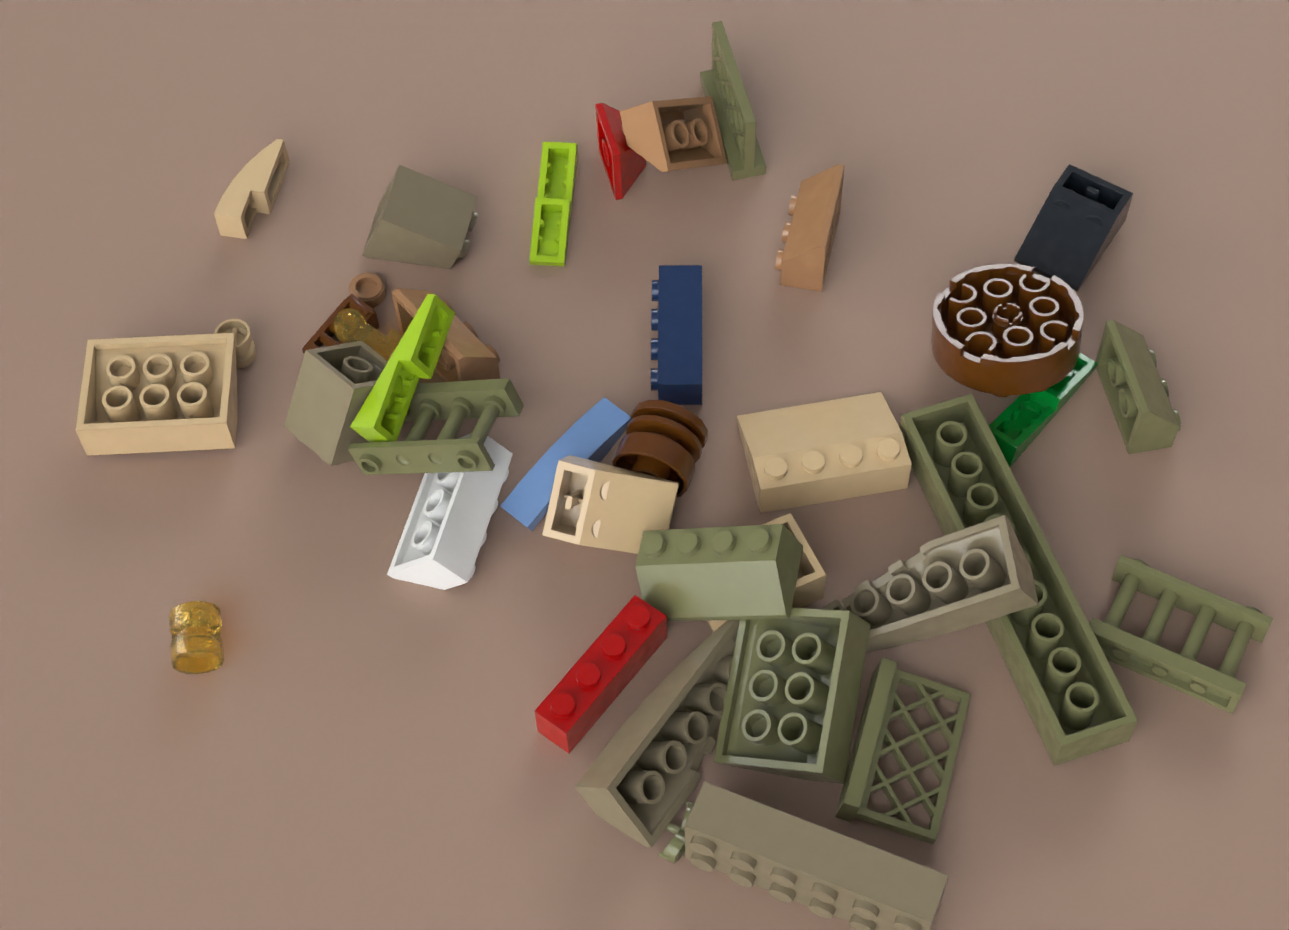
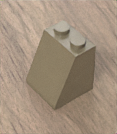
(421, 221)
(329, 396)

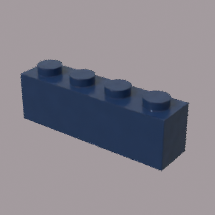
(679, 334)

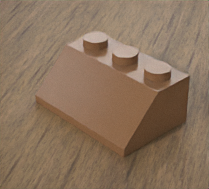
(675, 133)
(811, 231)
(462, 354)

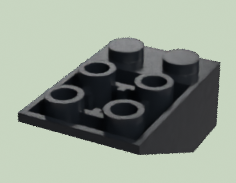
(1074, 226)

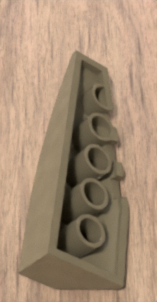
(946, 587)
(658, 750)

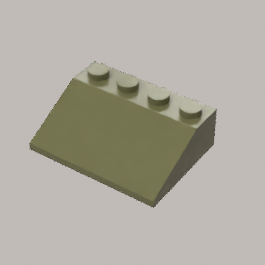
(794, 694)

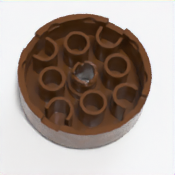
(1007, 329)

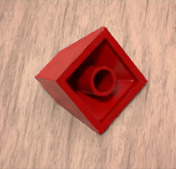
(619, 160)

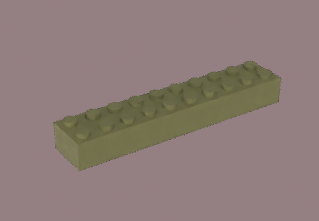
(1045, 646)

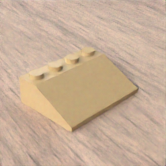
(158, 394)
(824, 452)

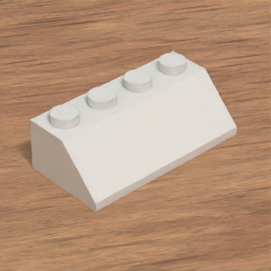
(449, 523)

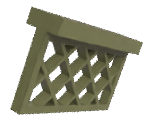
(732, 109)
(869, 742)

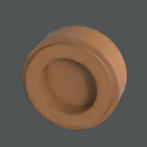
(368, 288)

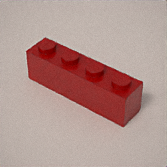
(601, 674)

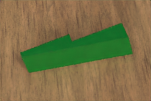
(1033, 411)

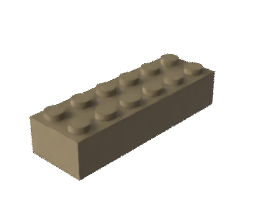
(810, 864)

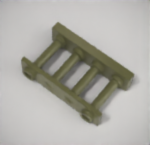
(448, 402)
(1172, 669)

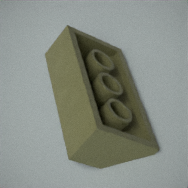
(719, 572)

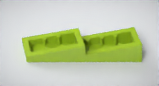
(554, 204)
(413, 358)

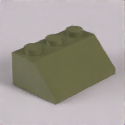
(1135, 390)

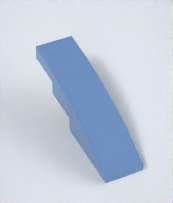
(587, 438)

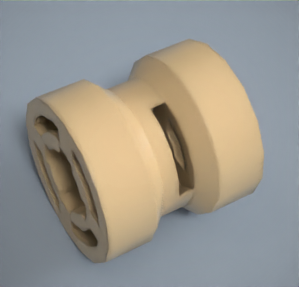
(245, 346)

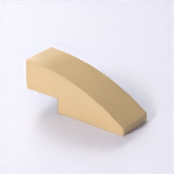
(252, 191)

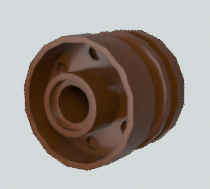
(662, 442)

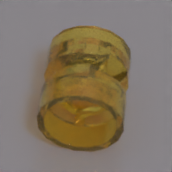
(196, 637)

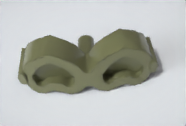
(676, 846)

